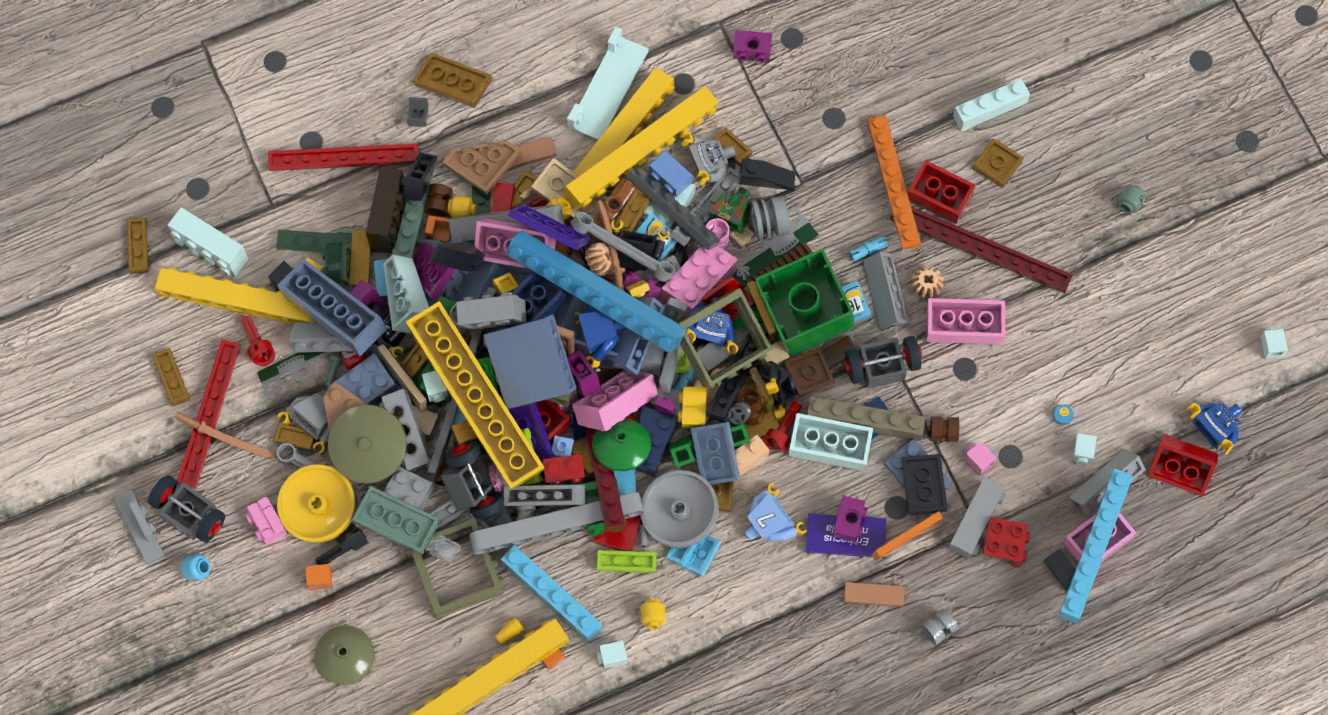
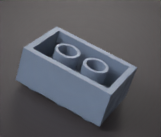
(369, 381)

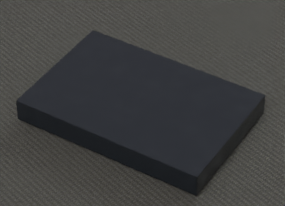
(924, 484)

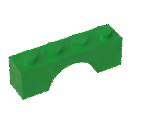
(684, 450)

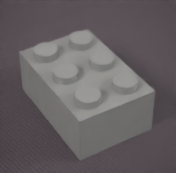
(491, 311)
(410, 488)

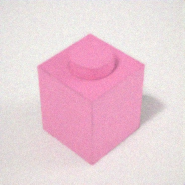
(979, 457)

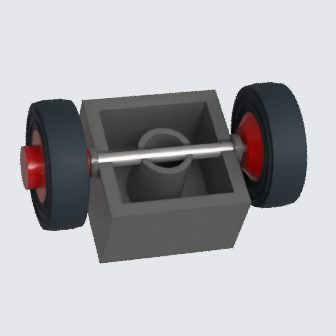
(883, 361)
(470, 481)
(186, 509)

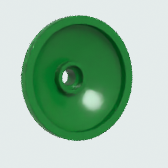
(624, 453)

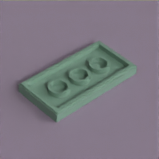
(396, 520)

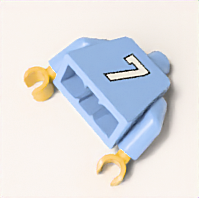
(770, 518)

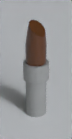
(643, 536)

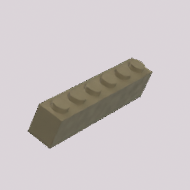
(882, 421)

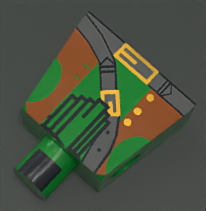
(732, 209)

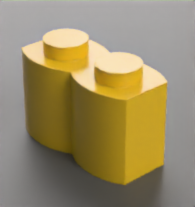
(694, 407)

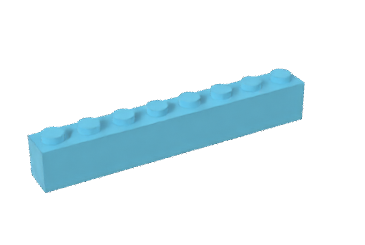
(1095, 546)

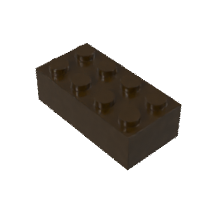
(386, 210)

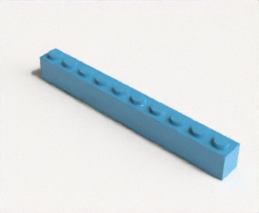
(595, 291)

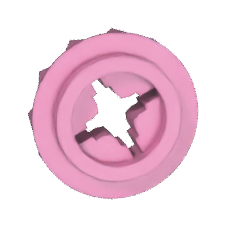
(494, 478)

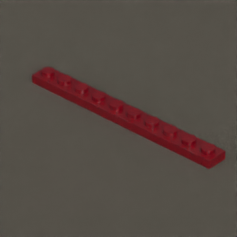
(991, 251)

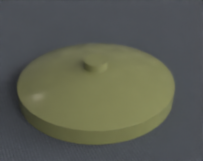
(367, 444)

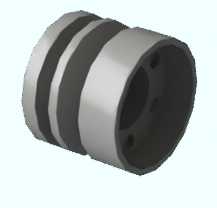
(770, 217)

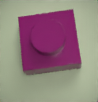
(665, 406)

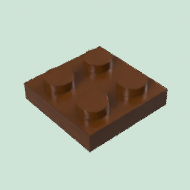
(809, 372)

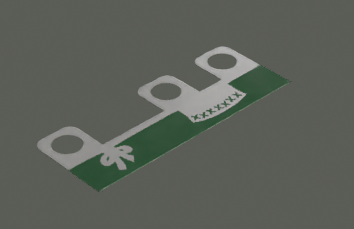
(775, 248)
(292, 363)

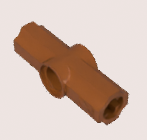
(618, 196)

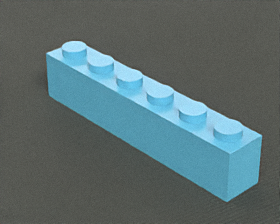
(551, 593)

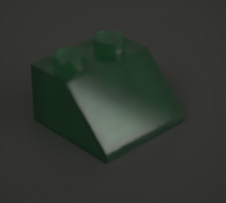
(337, 262)

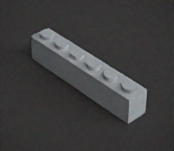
(465, 226)

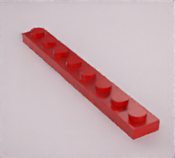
(342, 157)
(209, 412)

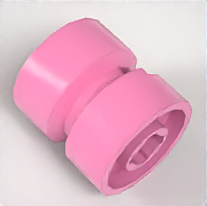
(721, 230)

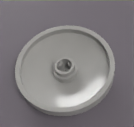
(679, 509)

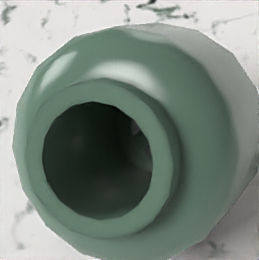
(1131, 199)

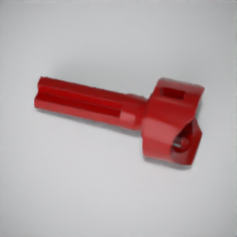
(258, 346)
(777, 438)

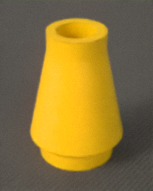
(510, 630)

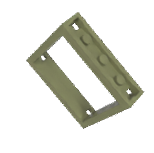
(752, 325)
(470, 600)

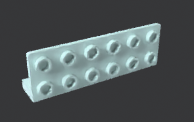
(607, 86)

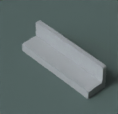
(885, 290)
(1092, 491)

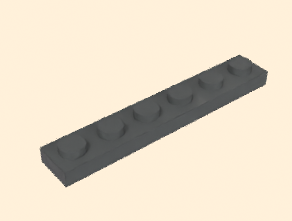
(673, 208)

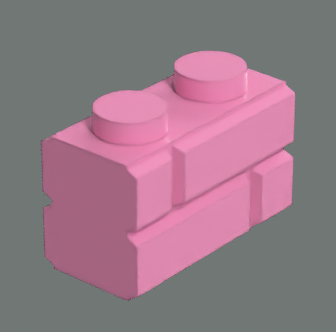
(266, 521)

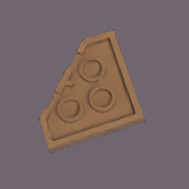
(482, 163)
(338, 401)

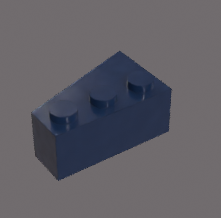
(661, 430)

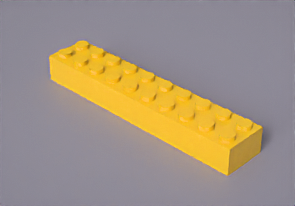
(475, 395)

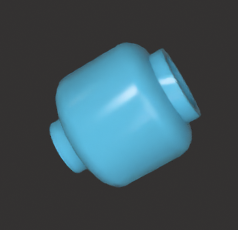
(195, 567)

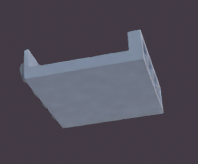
(529, 362)

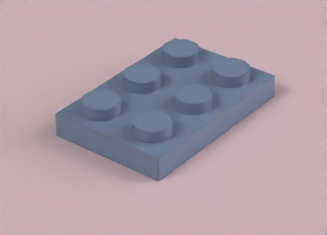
(911, 449)
(715, 453)

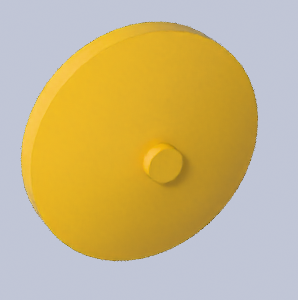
(316, 503)

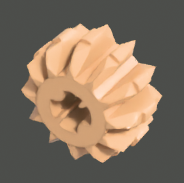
(599, 259)
(926, 276)

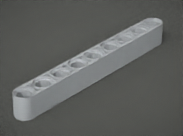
(548, 525)

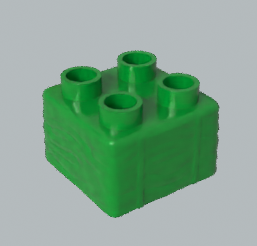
(805, 302)

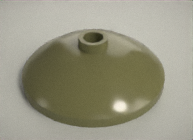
(349, 667)

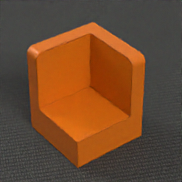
(438, 228)
(319, 577)

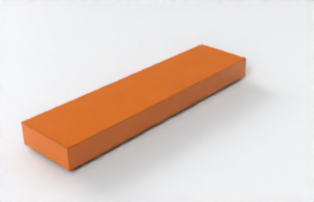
(907, 536)

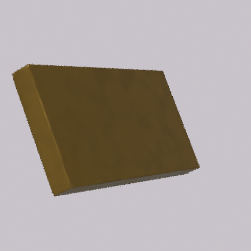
(452, 80)

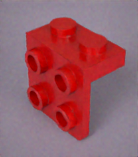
(725, 287)
(564, 468)
(1006, 540)

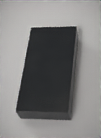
(1061, 568)

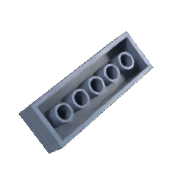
(332, 307)

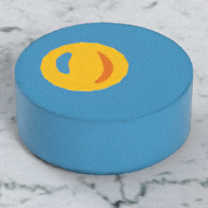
(1063, 414)

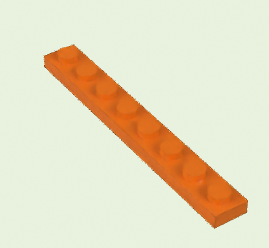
(894, 182)

